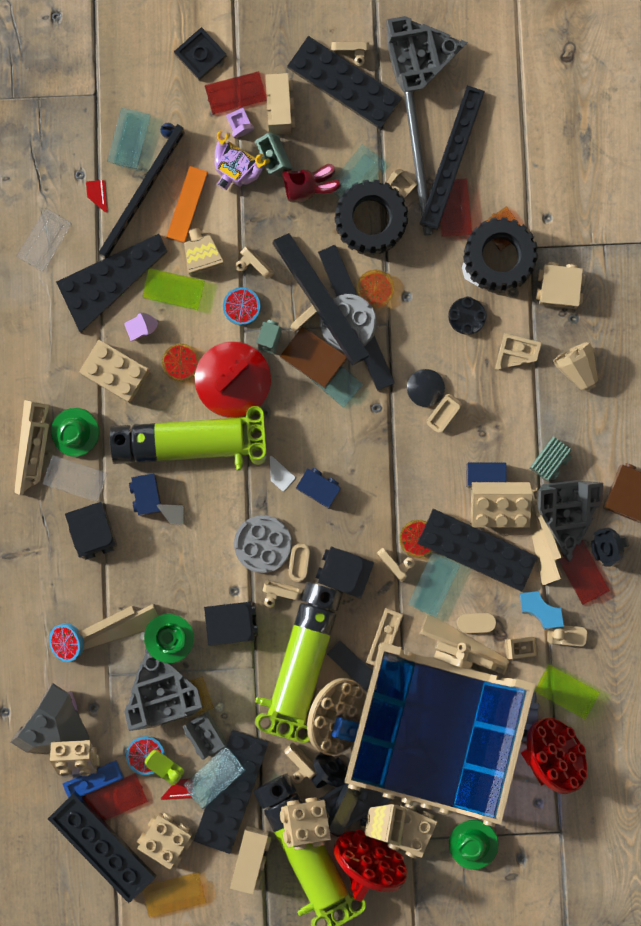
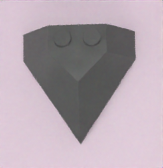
(418, 52)
(569, 510)
(160, 696)
(51, 722)

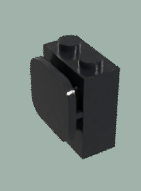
(91, 530)
(344, 572)
(230, 623)

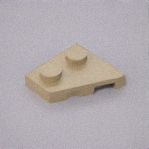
(516, 351)

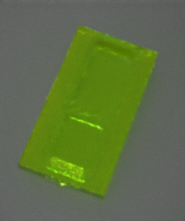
(173, 289)
(566, 691)

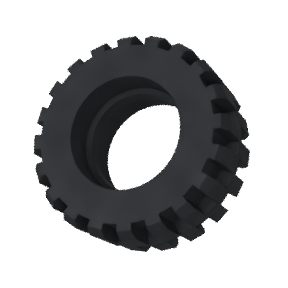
(371, 192)
(522, 242)

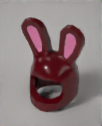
(303, 184)

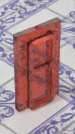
(235, 93)
(457, 216)
(584, 574)
(117, 797)

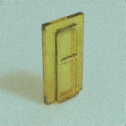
(174, 894)

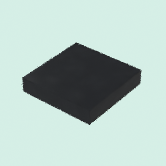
(200, 53)

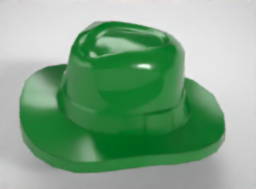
(75, 432)
(169, 638)
(473, 844)

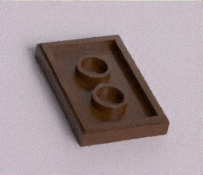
(313, 357)

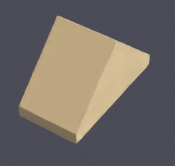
(520, 647)

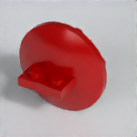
(232, 379)
(555, 756)
(369, 863)

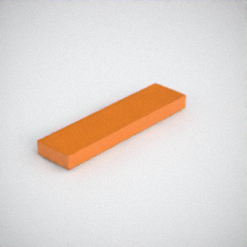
(187, 204)

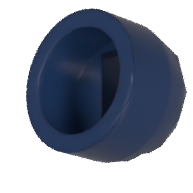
(166, 133)

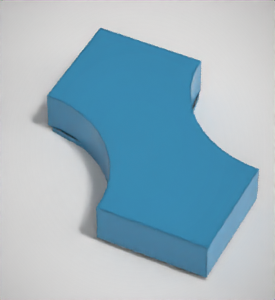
(534, 605)

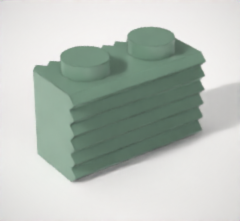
(273, 149)
(269, 336)
(550, 459)

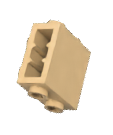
(560, 286)
(74, 758)
(305, 823)
(416, 831)
(165, 840)

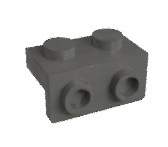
(204, 735)

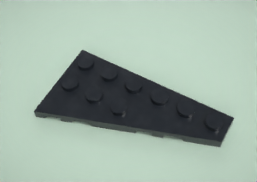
(102, 283)

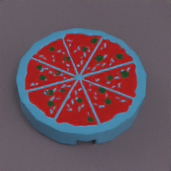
(241, 306)
(66, 642)
(138, 752)

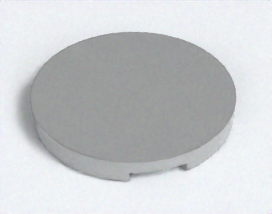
(359, 316)
(262, 544)

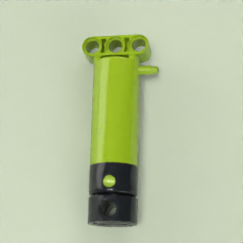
(190, 440)
(301, 663)
(312, 864)

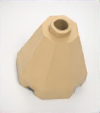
(579, 366)

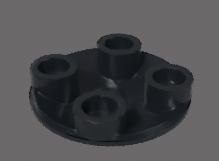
(467, 316)
(425, 387)

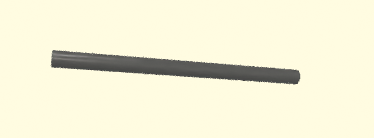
(417, 155)

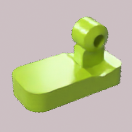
(164, 767)

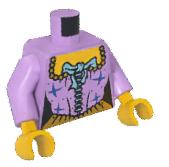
(235, 164)

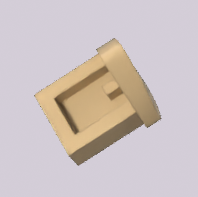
(402, 183)

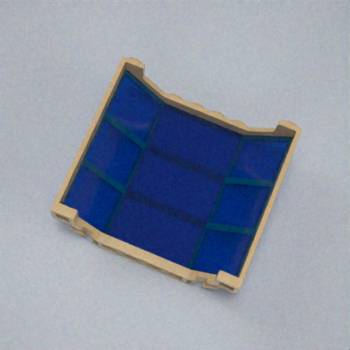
(439, 735)

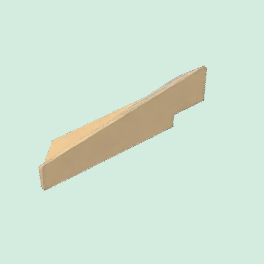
(32, 445)
(545, 545)
(118, 626)
(449, 639)

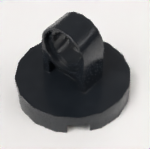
(608, 546)
(329, 771)

